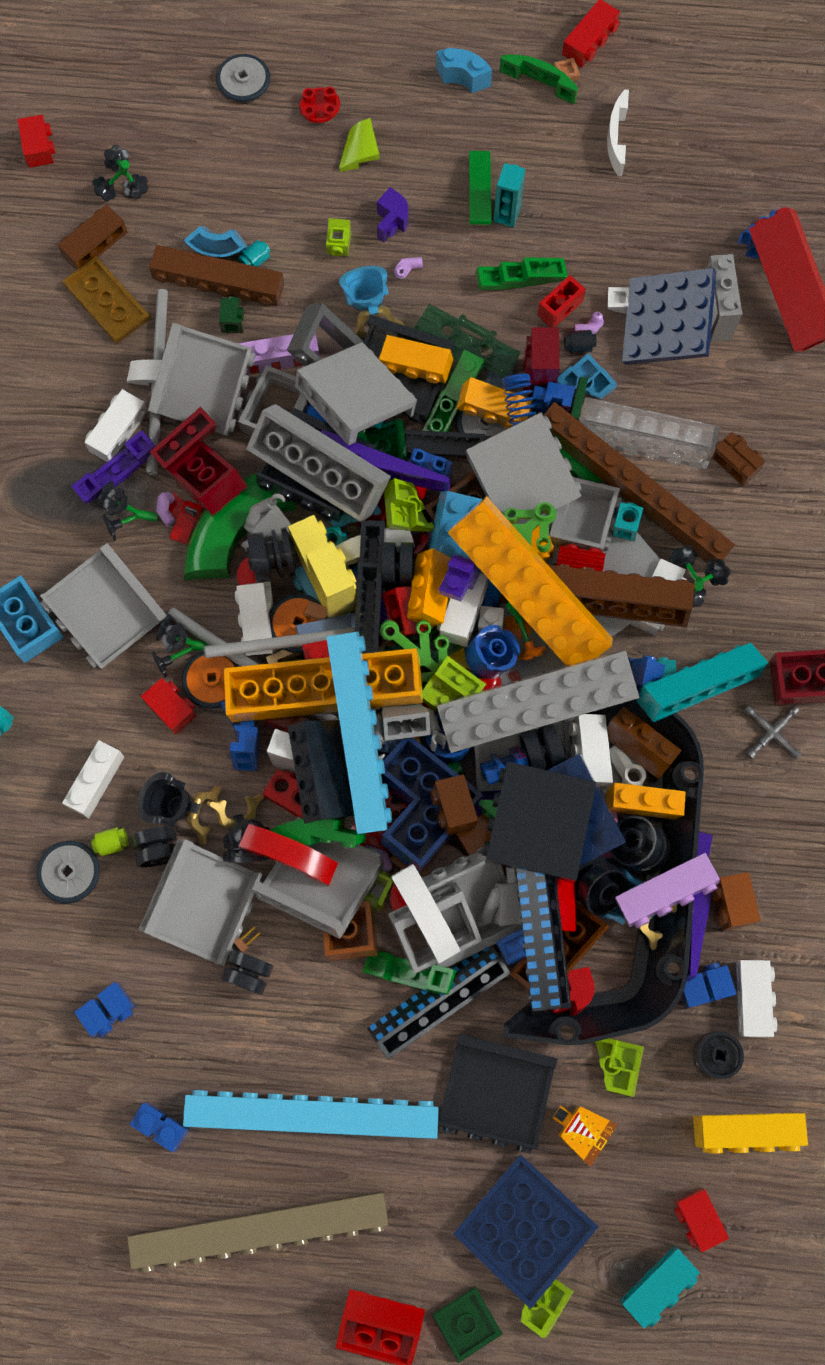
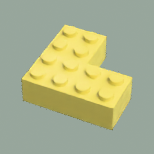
(324, 567)

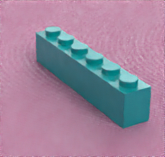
(701, 681)

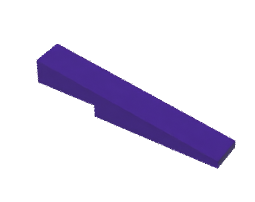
(396, 467)
(700, 914)

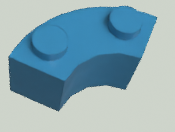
(463, 68)
(216, 244)

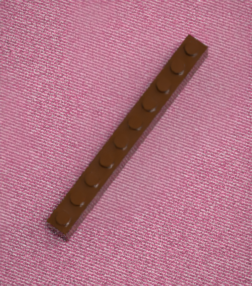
(637, 486)

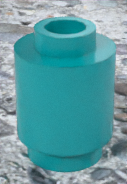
(255, 254)

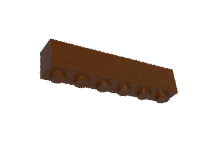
(216, 275)

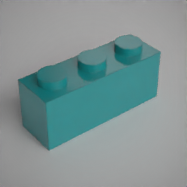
(509, 194)
(660, 1287)

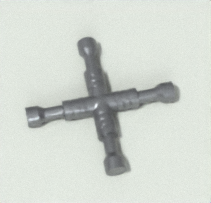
(772, 732)

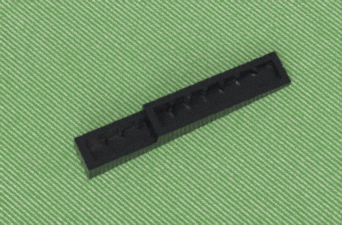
(442, 443)
(370, 583)

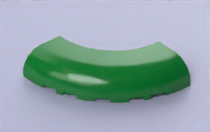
(217, 536)

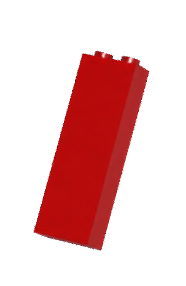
(792, 277)

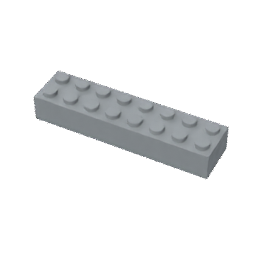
(537, 701)

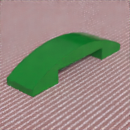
(541, 71)
(398, 971)

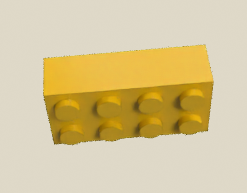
(750, 1130)

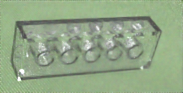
(651, 433)

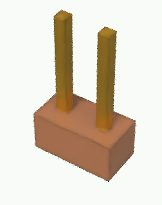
(241, 945)

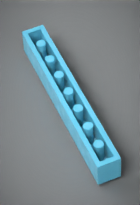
(358, 732)

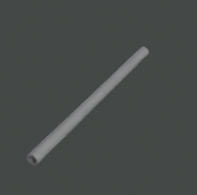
(159, 348)
(212, 639)
(273, 643)

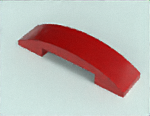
(289, 853)

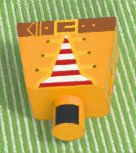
(584, 1132)

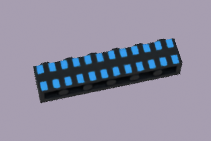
(543, 941)
(429, 1009)

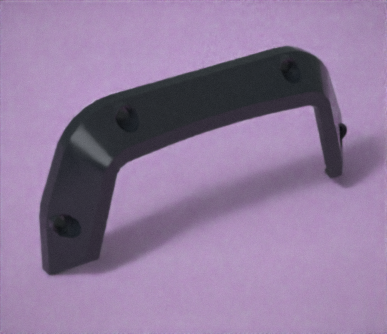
(651, 988)

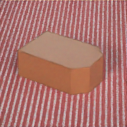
(315, 611)

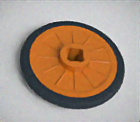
(286, 612)
(196, 681)

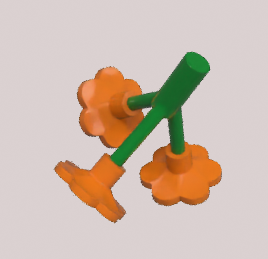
(520, 628)

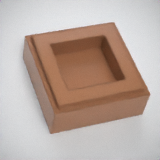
(569, 68)

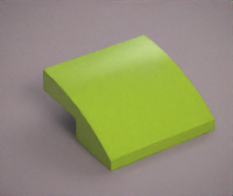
(449, 683)

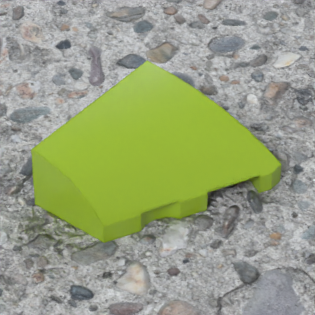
(360, 146)
(404, 507)
(620, 1065)
(547, 1309)

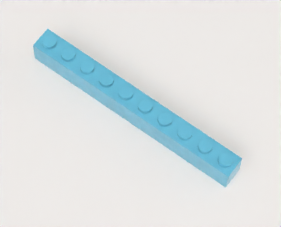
(311, 1116)

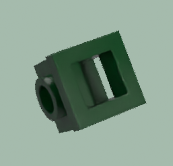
(231, 315)

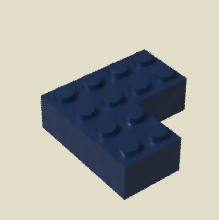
(411, 776)

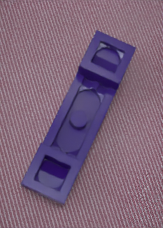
(116, 469)

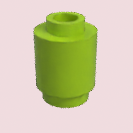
(110, 841)

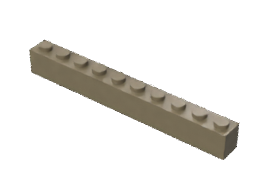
(258, 1230)

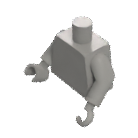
(266, 517)
(408, 722)
(502, 903)

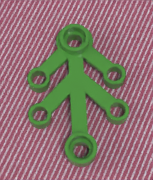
(536, 520)
(423, 651)

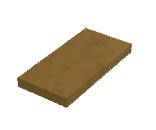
(106, 300)

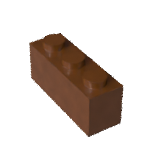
(92, 237)
(641, 742)

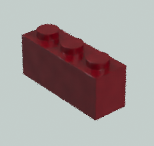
(184, 437)

